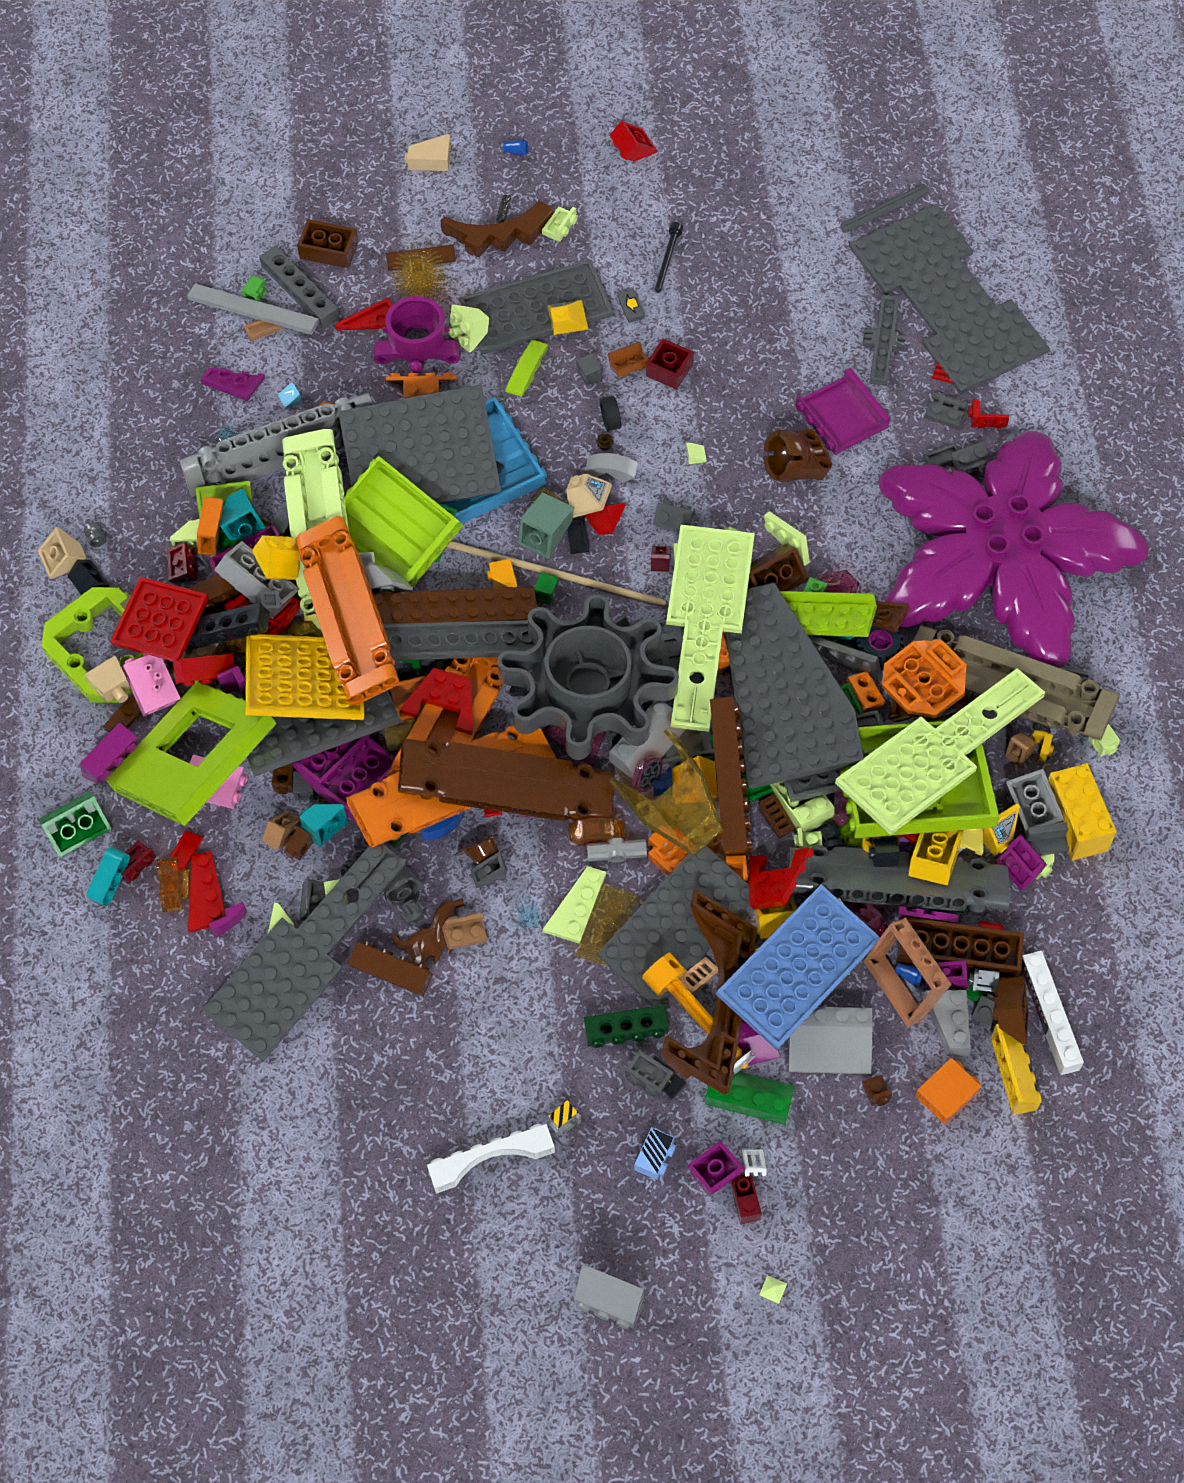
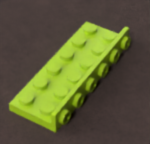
(833, 612)

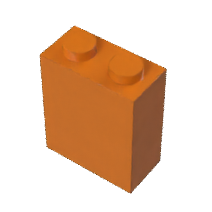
(209, 526)
(948, 1090)

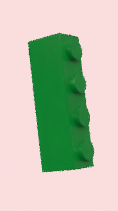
(754, 1098)

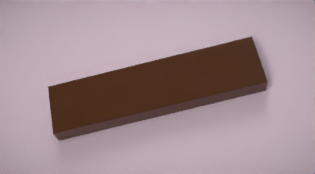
(445, 252)

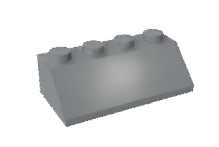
(245, 574)
(628, 757)

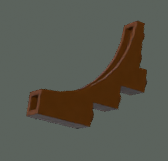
(500, 235)

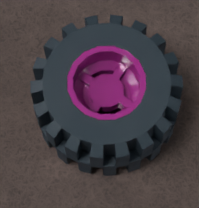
(881, 644)

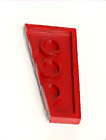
(205, 893)

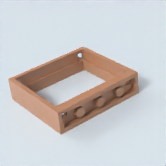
(890, 981)

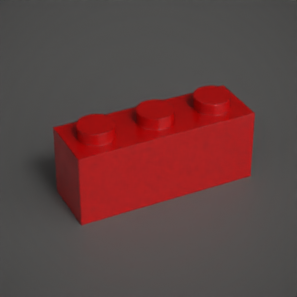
(202, 668)

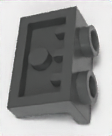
(971, 457)
(648, 1074)

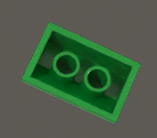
(74, 824)

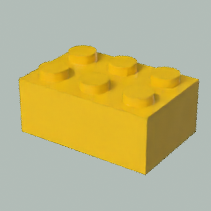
(935, 856)

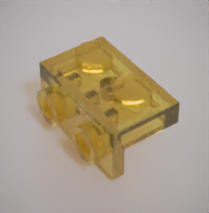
(395, 734)

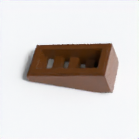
(773, 800)

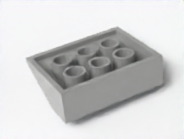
(833, 1042)

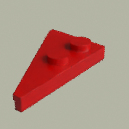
(369, 318)

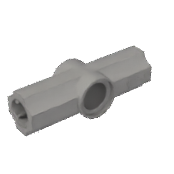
(616, 850)

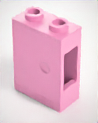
(150, 683)
(229, 791)

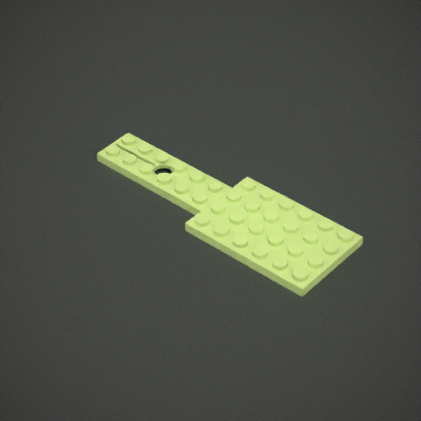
(706, 600)
(930, 761)

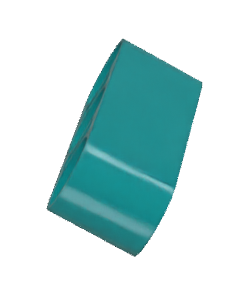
(108, 876)

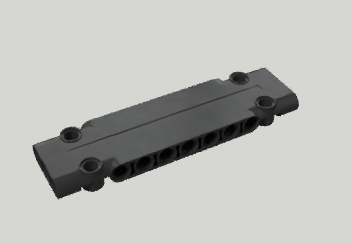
(853, 878)

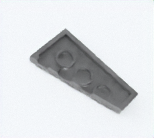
(848, 657)

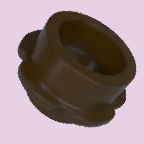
(604, 445)

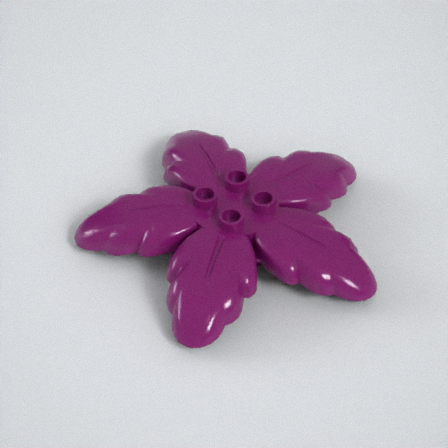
(1005, 542)

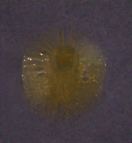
(418, 274)

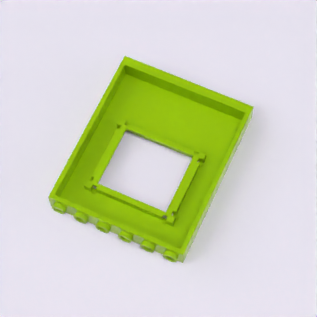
(176, 786)
(962, 808)

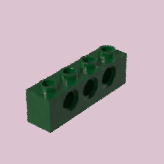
(654, 1014)

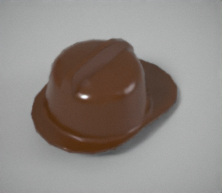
(481, 851)

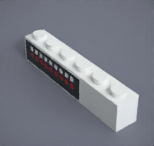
(1051, 1013)

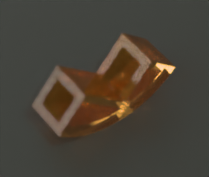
(594, 829)
(170, 884)

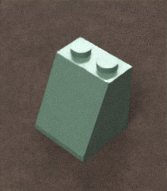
(544, 525)

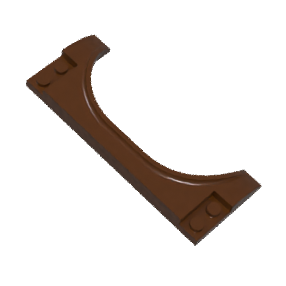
(732, 945)

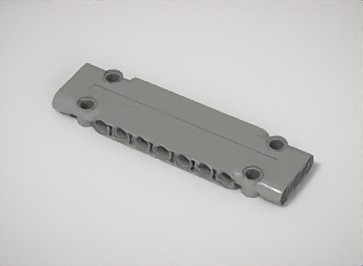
(261, 449)

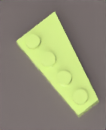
(574, 911)

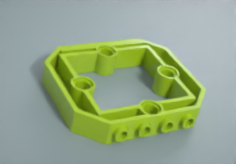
(68, 622)

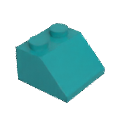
(323, 821)

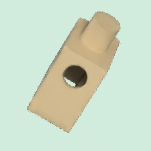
(109, 680)

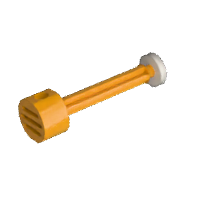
(666, 976)

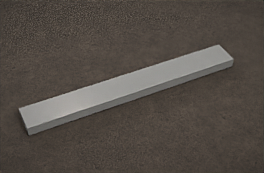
(253, 309)

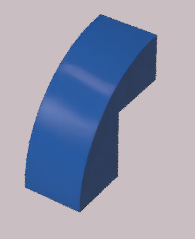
(442, 828)

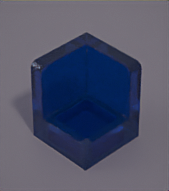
(663, 783)

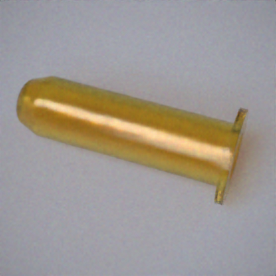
(185, 883)

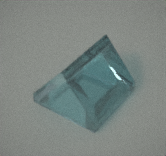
(227, 432)

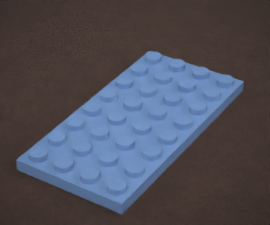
(798, 967)

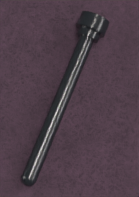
(675, 231)

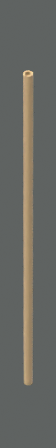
(560, 574)

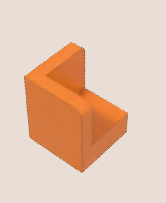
(738, 865)

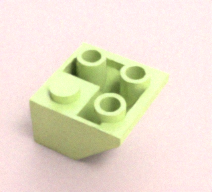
(468, 326)

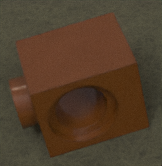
(280, 773)

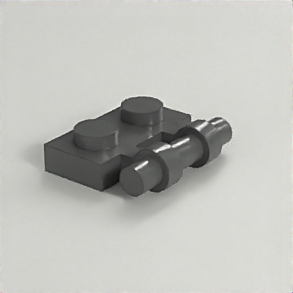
(945, 415)

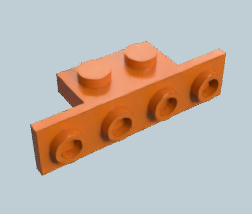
(420, 385)

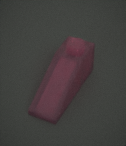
(868, 915)

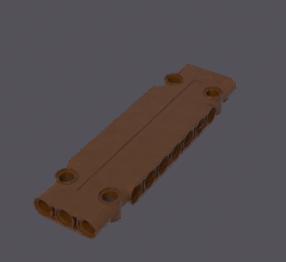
(504, 781)

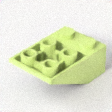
(806, 813)

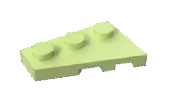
(787, 535)

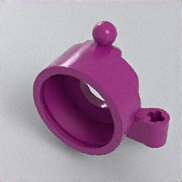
(411, 314)

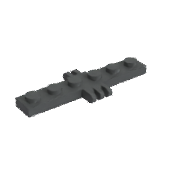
(883, 340)

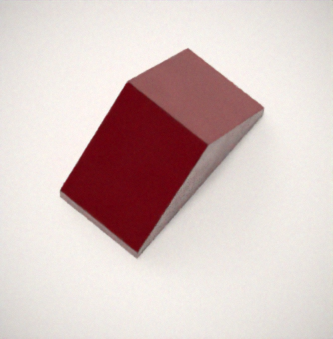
(660, 558)

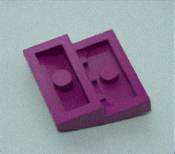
(1022, 862)

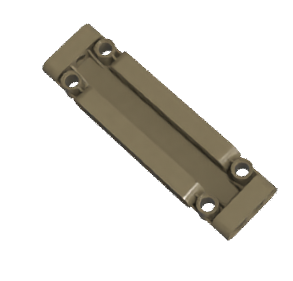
(1064, 691)

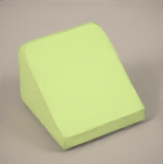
(695, 453)

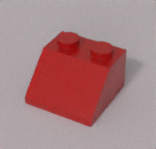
(632, 142)

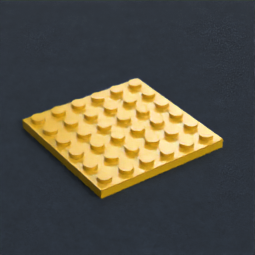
(294, 679)

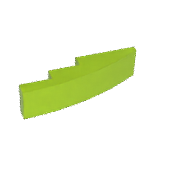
(526, 368)

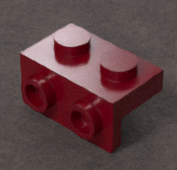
(139, 859)

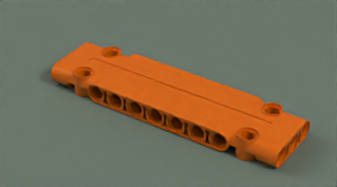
(346, 611)
(440, 723)
(413, 813)

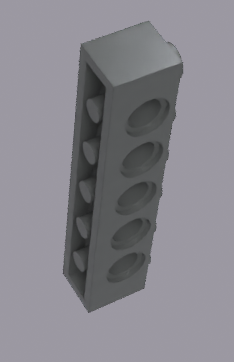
(299, 287)

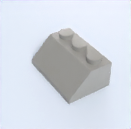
(1035, 800)

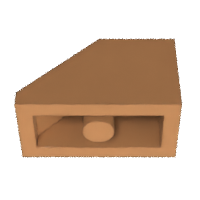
(1020, 748)
(279, 829)

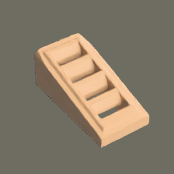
(704, 980)

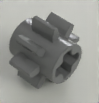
(412, 912)

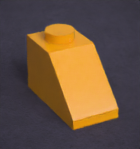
(501, 574)

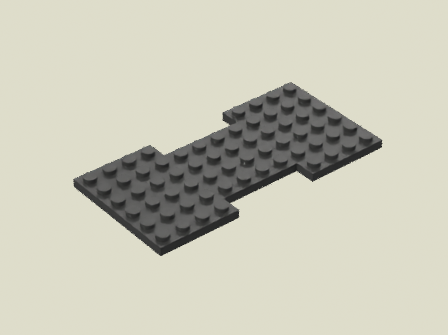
(972, 334)

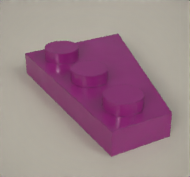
(232, 383)
(921, 914)

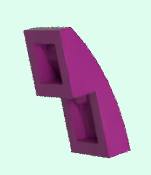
(234, 915)

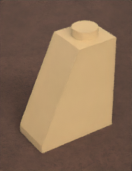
(430, 154)

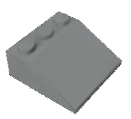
(608, 1297)

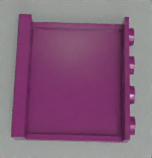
(843, 413)

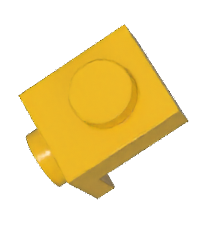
(1042, 737)

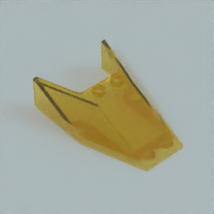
(684, 811)

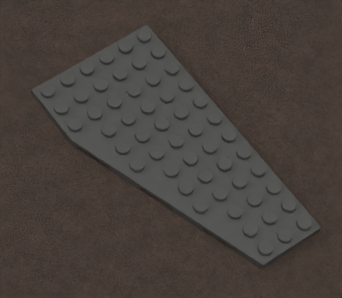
(788, 699)

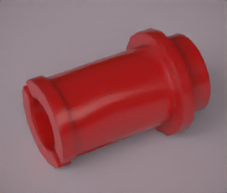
(984, 924)

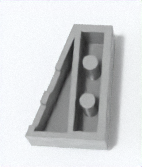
(952, 1022)

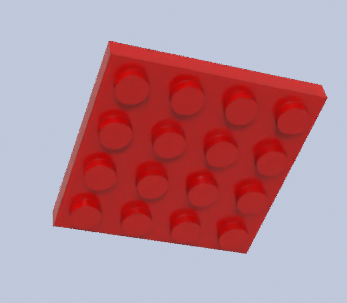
(159, 619)

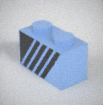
(655, 1153)

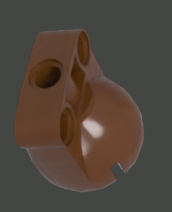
(796, 456)

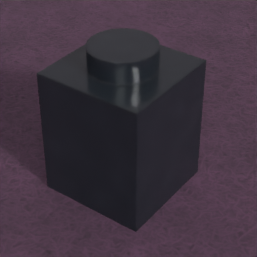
(884, 852)

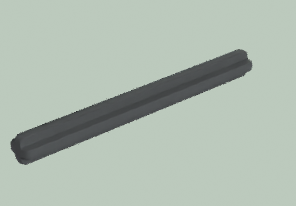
(884, 208)

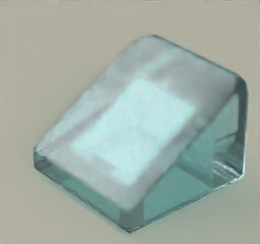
(528, 916)

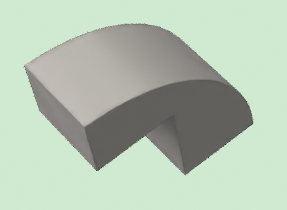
(613, 464)

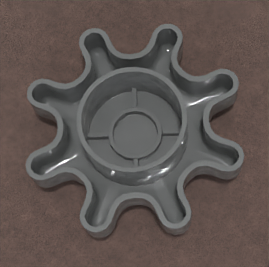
(587, 676)

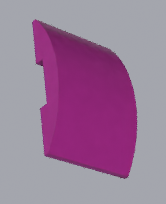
(349, 765)

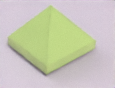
(773, 1289)

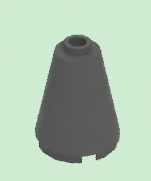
(403, 888)

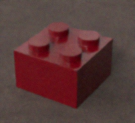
(669, 363)

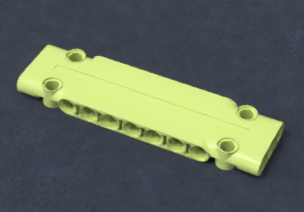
(312, 492)

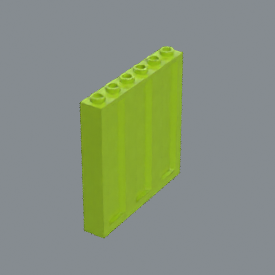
(397, 521)

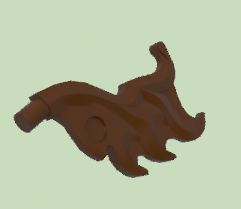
(429, 941)

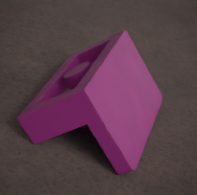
(232, 680)

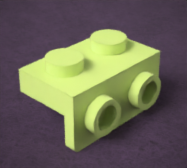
(560, 223)

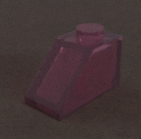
(839, 582)

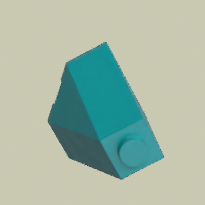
(240, 517)

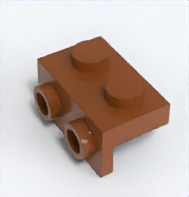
(627, 359)

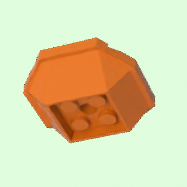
(928, 662)

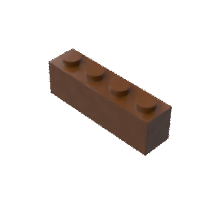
(390, 969)

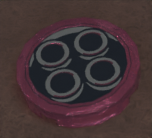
(647, 773)

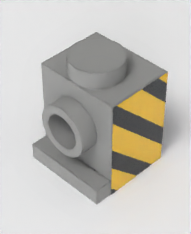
(563, 1118)

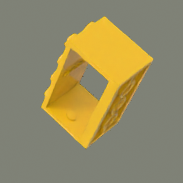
(1083, 811)

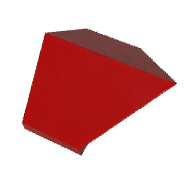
(606, 519)

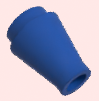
(516, 147)
(910, 974)

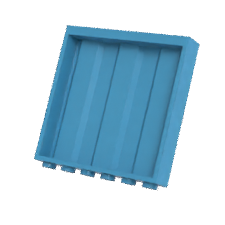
(520, 470)

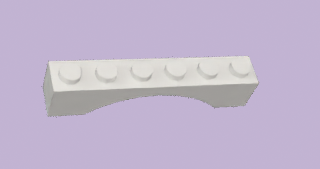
(531, 1143)

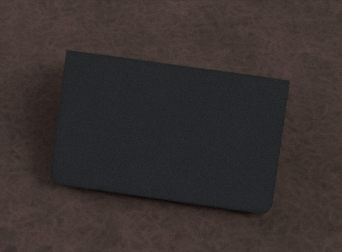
(85, 576)

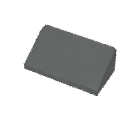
(312, 894)

